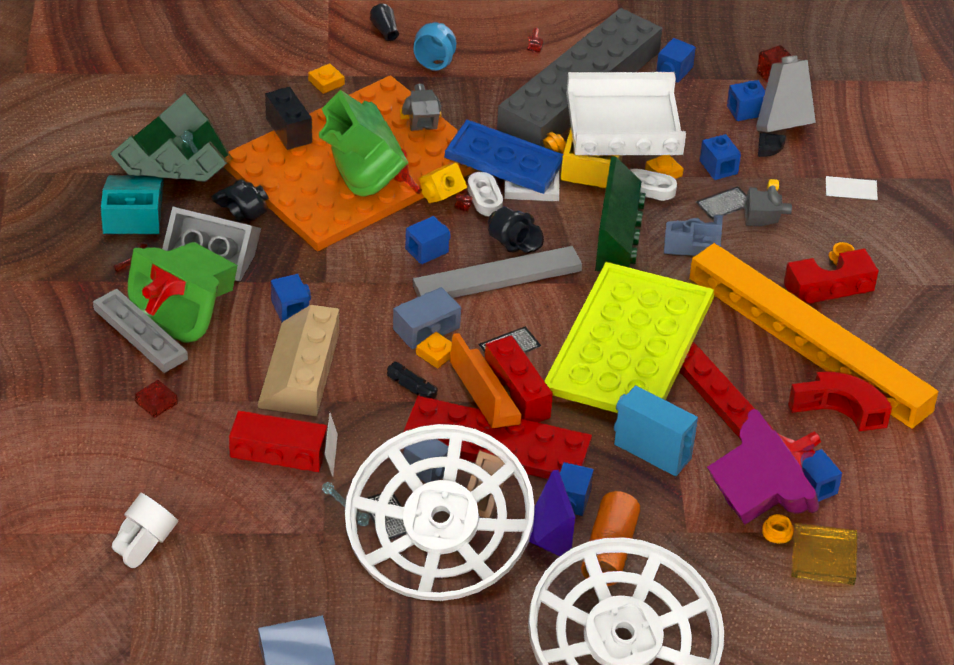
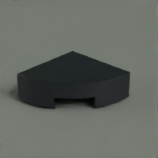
(770, 144)

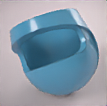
(433, 43)

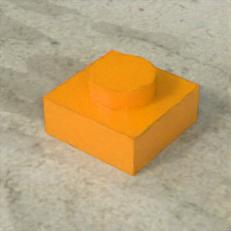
(326, 78)
(666, 165)
(435, 349)

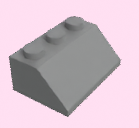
(224, 237)

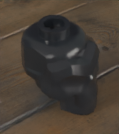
(243, 200)
(515, 230)

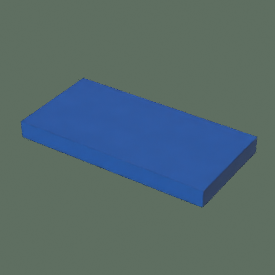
(504, 156)

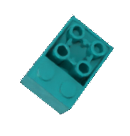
(131, 204)

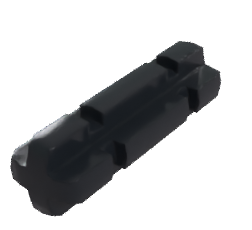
(411, 380)

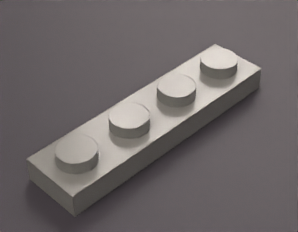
(140, 330)

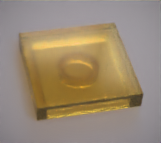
(824, 553)

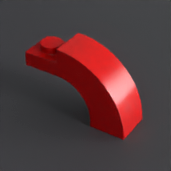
(843, 394)

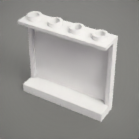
(624, 113)

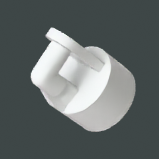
(154, 524)

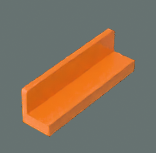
(483, 384)

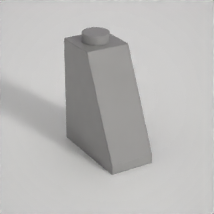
(787, 96)

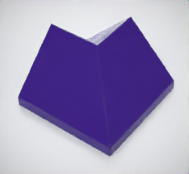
(553, 518)

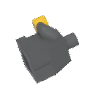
(422, 109)
(765, 207)

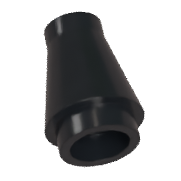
(384, 20)

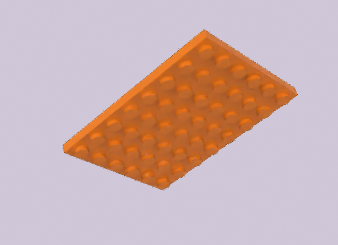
(308, 187)

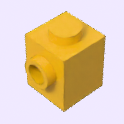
(442, 183)

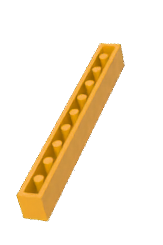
(811, 332)

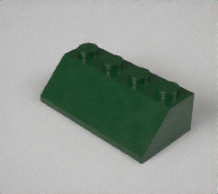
(620, 217)

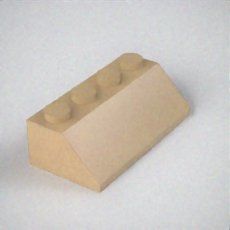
(301, 361)

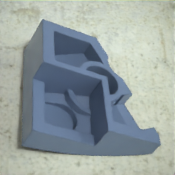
(692, 236)
(296, 643)

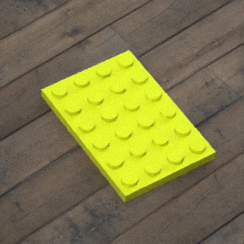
(628, 335)

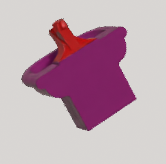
(766, 471)

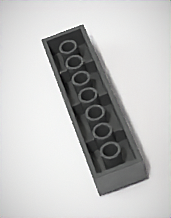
(541, 105)

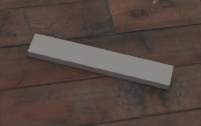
(501, 273)

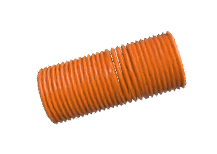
(615, 519)

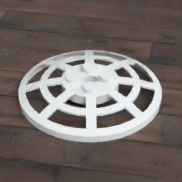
(435, 497)
(625, 611)

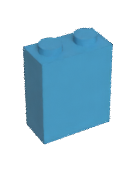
(655, 430)

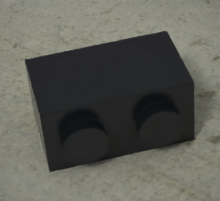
(288, 118)

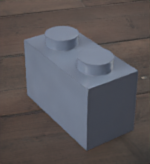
(425, 315)

